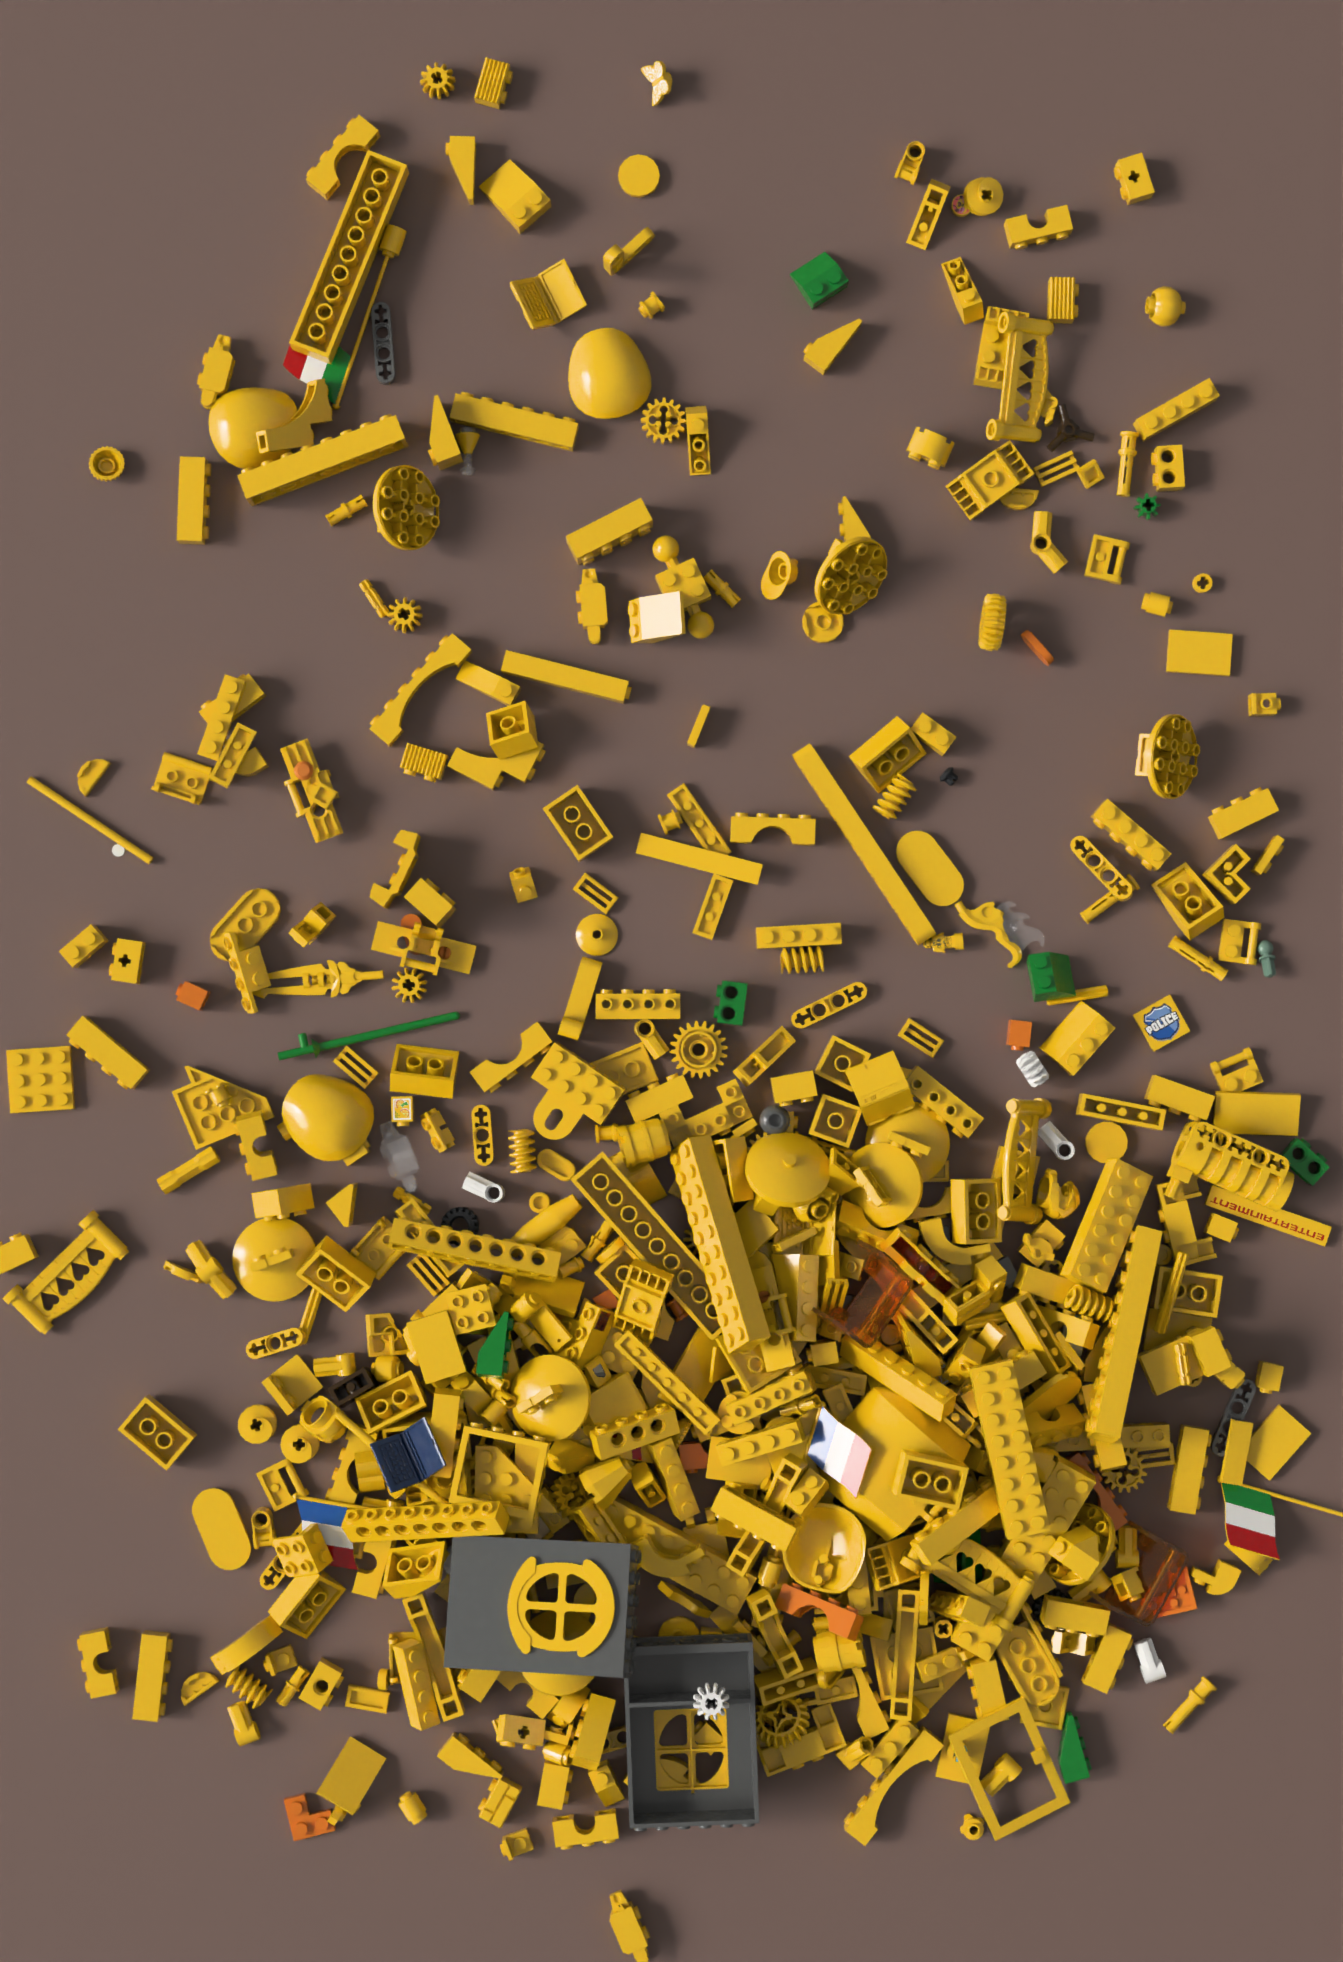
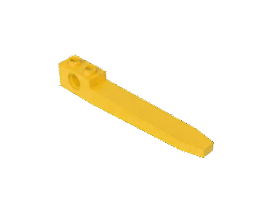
(914, 1308)

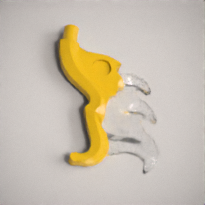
(1006, 925)

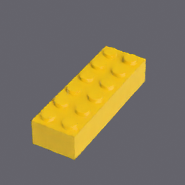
(1106, 1225)

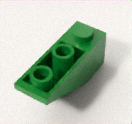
(493, 1353)
(1070, 1754)

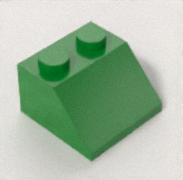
(819, 280)
(1050, 976)

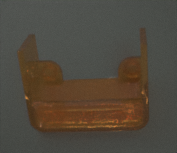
(875, 1301)
(1158, 1572)

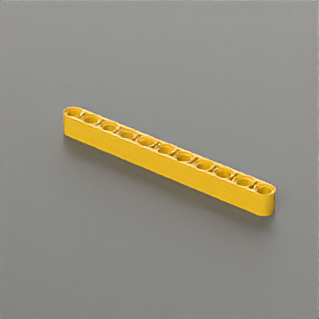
(864, 844)

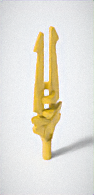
(339, 979)

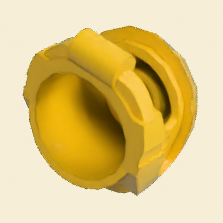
(1056, 1200)
(327, 1427)

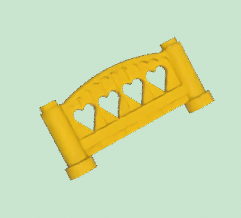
(1010, 424)
(1022, 1207)
(30, 1301)
(1005, 1604)

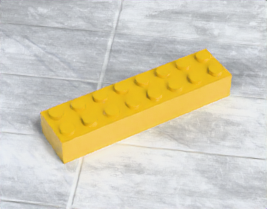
(322, 460)
(1009, 1448)
(707, 1578)

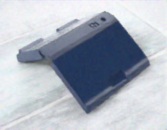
(408, 1456)

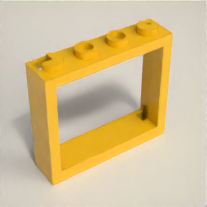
(516, 1437)

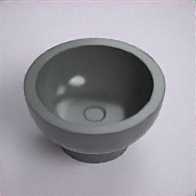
(774, 1119)

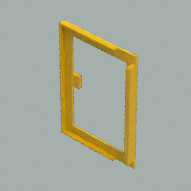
(1039, 1755)

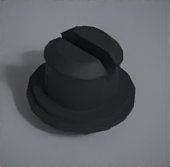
(948, 775)

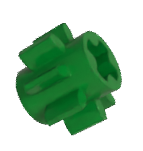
(1150, 502)

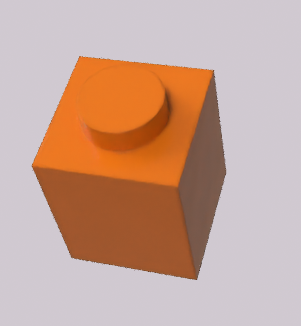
(192, 995)
(1019, 1034)

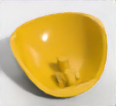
(608, 374)
(240, 415)
(327, 1116)
(826, 1550)

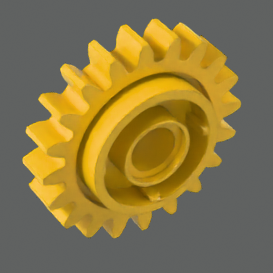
(712, 1051)

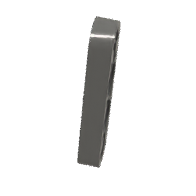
(380, 343)
(1229, 1414)

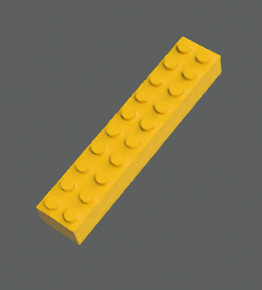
(349, 257)
(649, 1237)
(719, 1244)
(1124, 1335)
(1028, 1555)

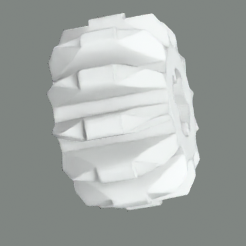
(1032, 1069)
(711, 1693)

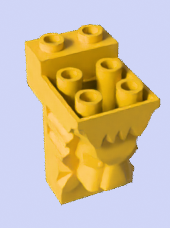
(1204, 1354)

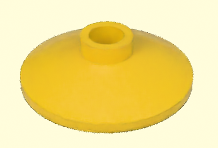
(608, 936)

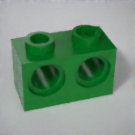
(736, 1003)
(1300, 1165)

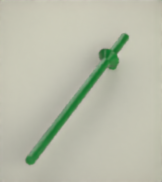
(317, 1047)

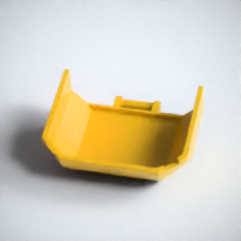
(888, 1427)

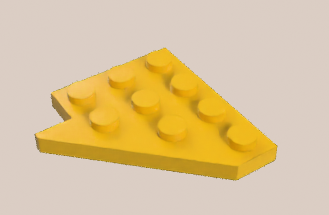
(208, 1123)
(502, 1480)

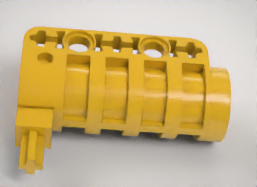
(1228, 1167)

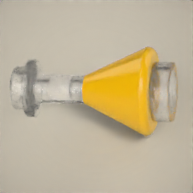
(467, 440)

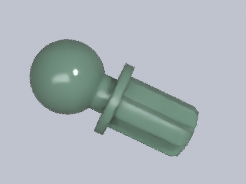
(1265, 950)

